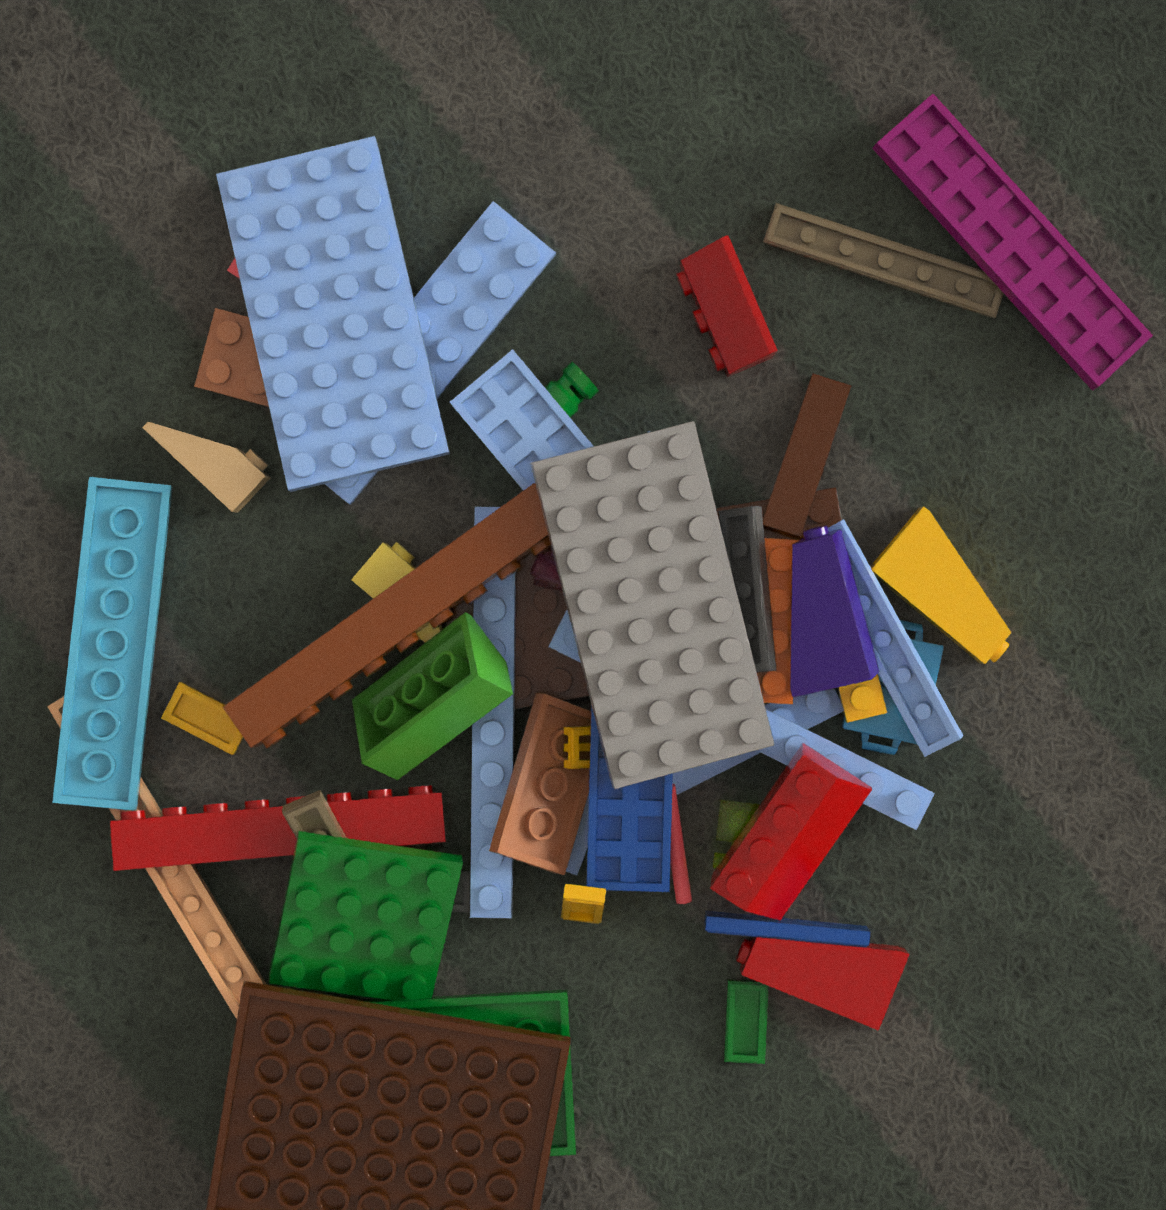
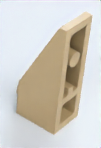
(219, 467)

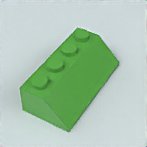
(430, 698)

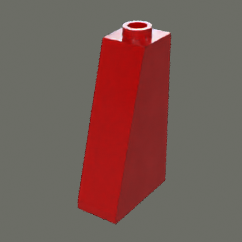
(832, 976)

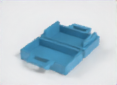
(892, 723)

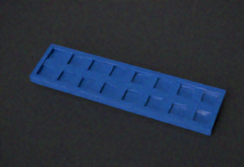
(627, 829)

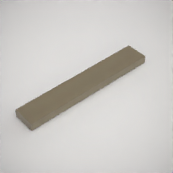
(883, 260)

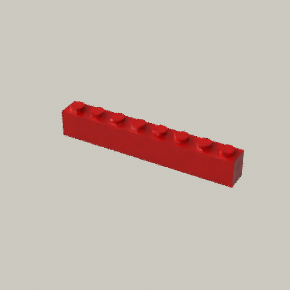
(265, 833)

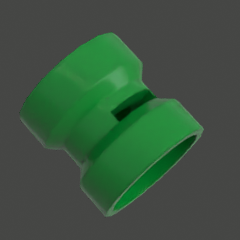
(567, 398)

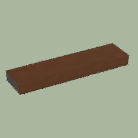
(806, 456)

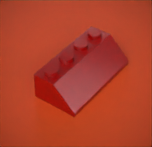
(789, 834)

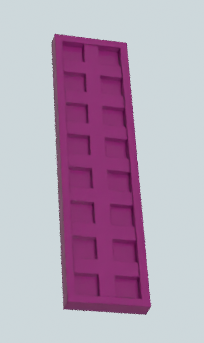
(1012, 242)

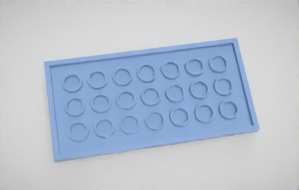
(332, 314)

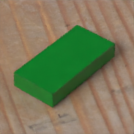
(746, 1021)

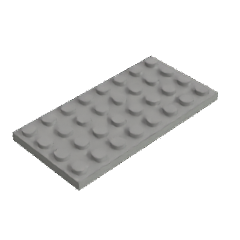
(652, 604)

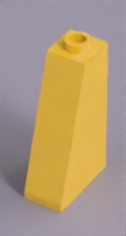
(937, 583)

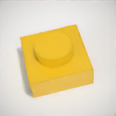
(862, 700)

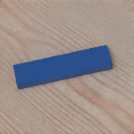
(787, 929)

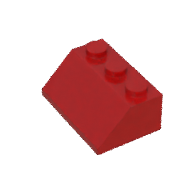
(726, 307)

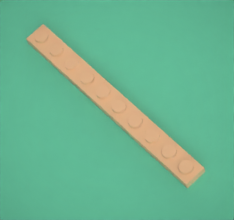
(196, 911)

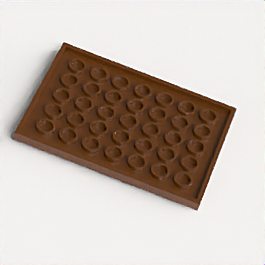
(382, 1108)

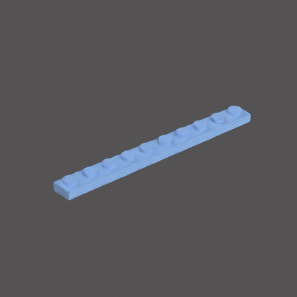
(493, 755)
(890, 792)

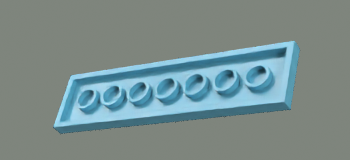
(112, 644)

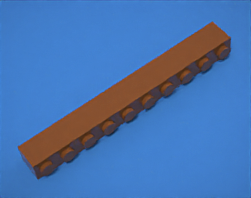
(391, 621)

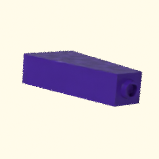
(827, 617)

